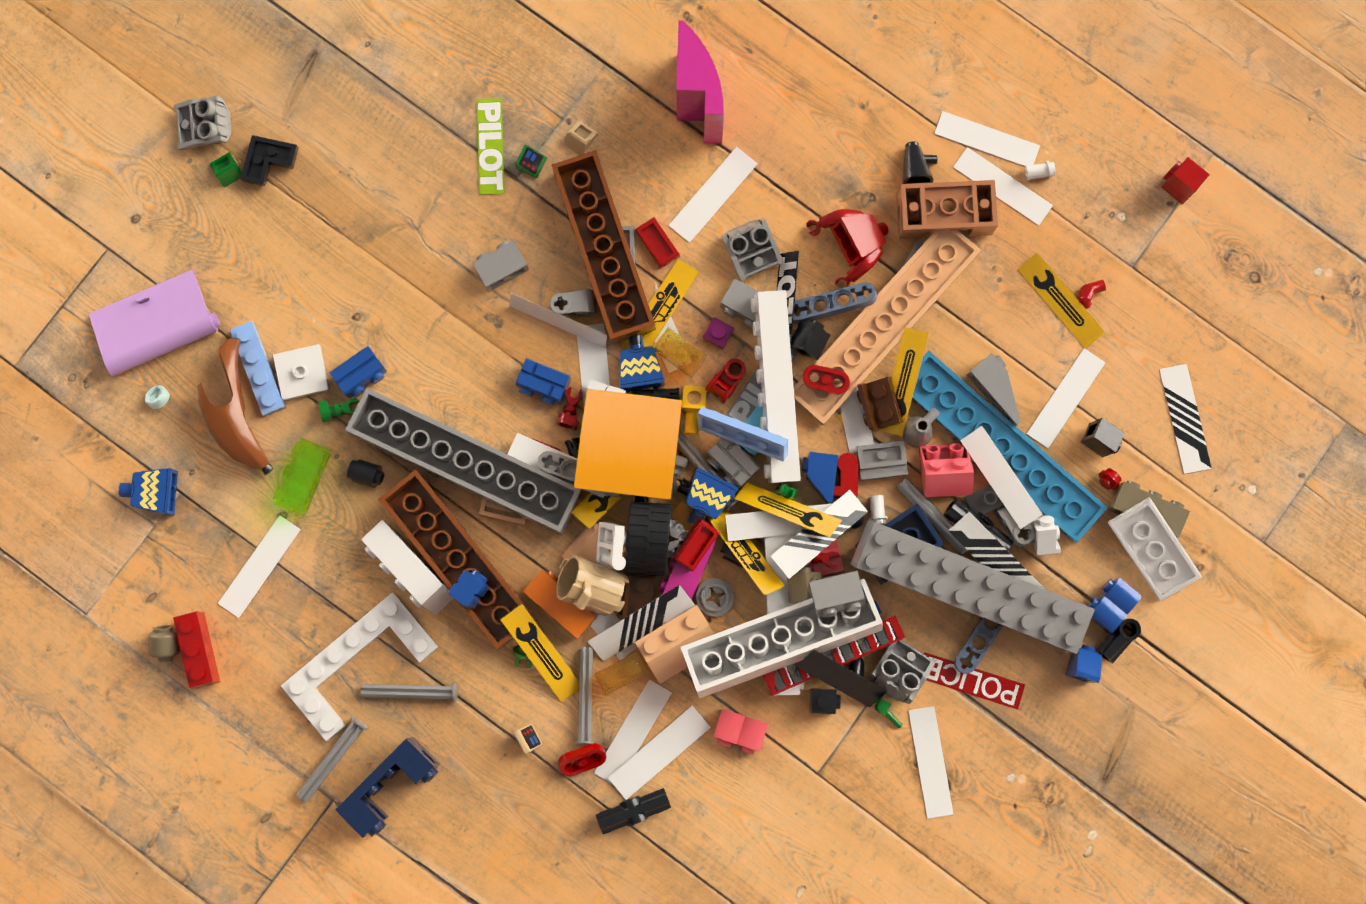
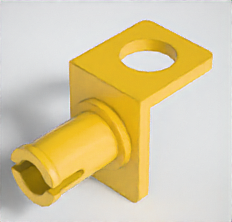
(692, 410)

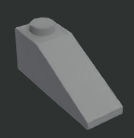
(995, 384)

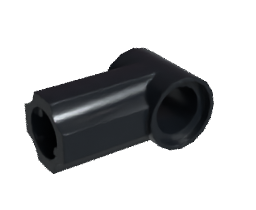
(1117, 641)

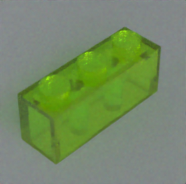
(302, 476)

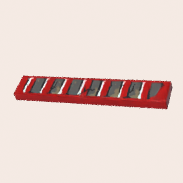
(792, 676)

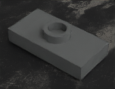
(984, 500)

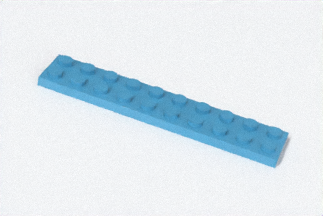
(1046, 482)

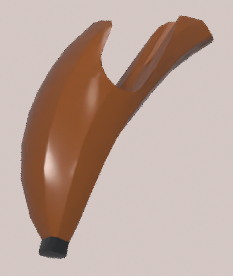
(228, 422)

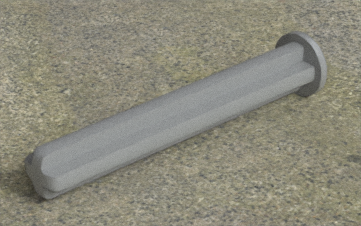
(698, 461)
(930, 512)
(410, 691)
(585, 695)
(331, 759)

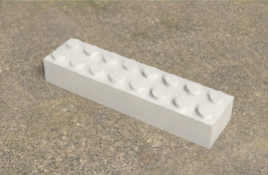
(774, 643)

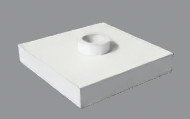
(301, 372)

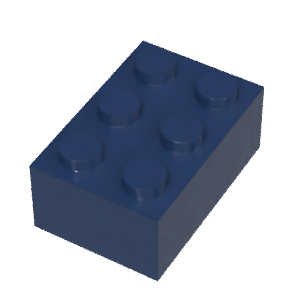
(915, 524)

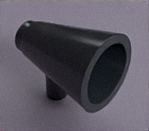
(916, 165)

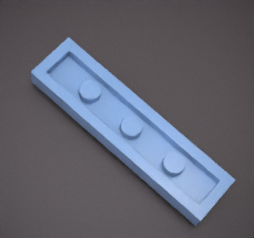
(258, 369)
(743, 434)

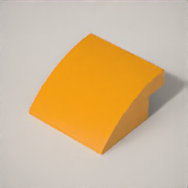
(628, 444)

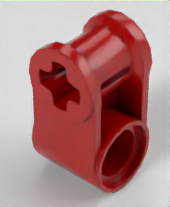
(726, 381)

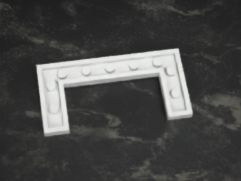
(304, 684)

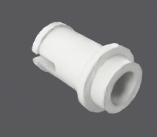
(1040, 170)
(877, 509)

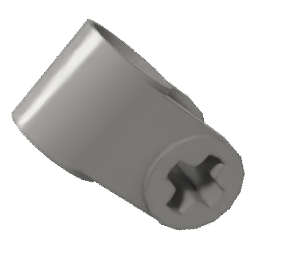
(576, 303)
(1013, 529)

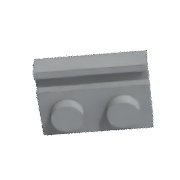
(882, 460)

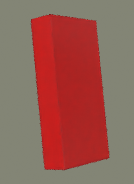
(657, 242)
(695, 544)

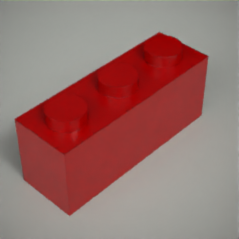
(196, 649)

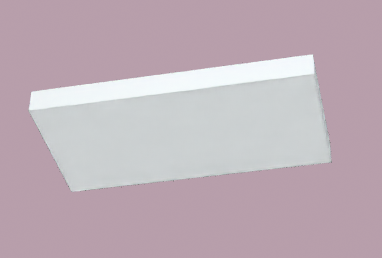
(1154, 549)

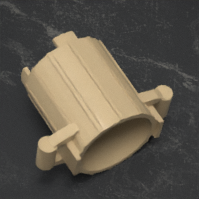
(590, 585)

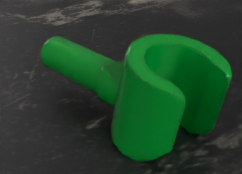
(882, 707)

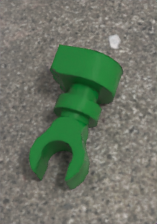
(327, 411)
(786, 491)

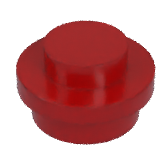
(1110, 479)

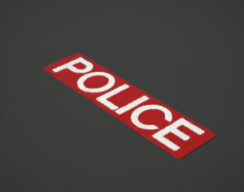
(976, 683)

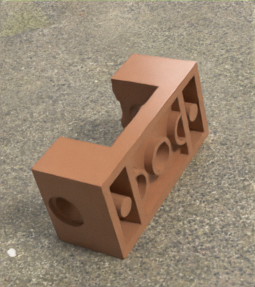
(922, 210)

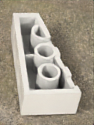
(407, 568)

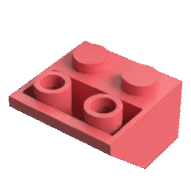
(946, 470)

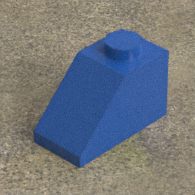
(821, 474)
(1085, 665)

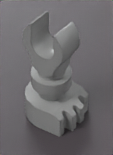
(679, 462)

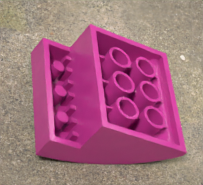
(698, 85)

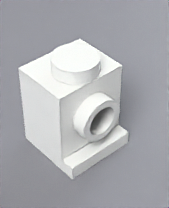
(1046, 536)

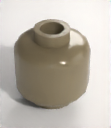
(163, 643)

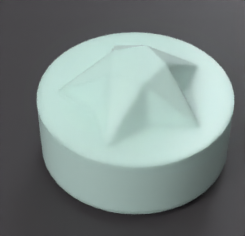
(157, 397)

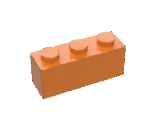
(543, 592)

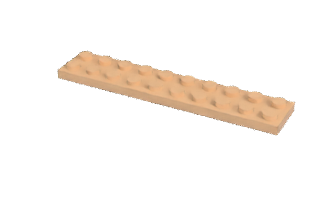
(883, 323)

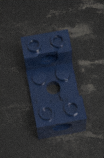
(361, 810)

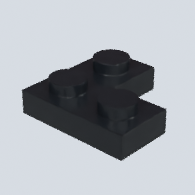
(263, 154)

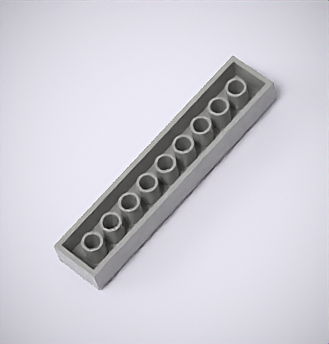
(463, 461)
(972, 586)

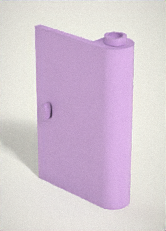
(152, 323)

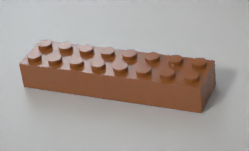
(603, 247)
(451, 551)

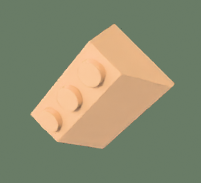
(663, 645)

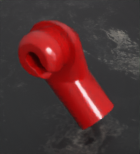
(1088, 290)

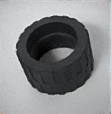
(648, 539)

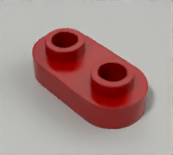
(826, 379)
(582, 759)

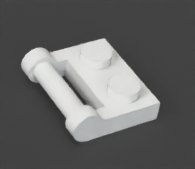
(611, 537)

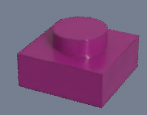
(718, 333)

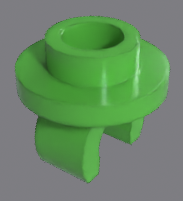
(520, 654)

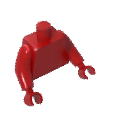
(858, 238)

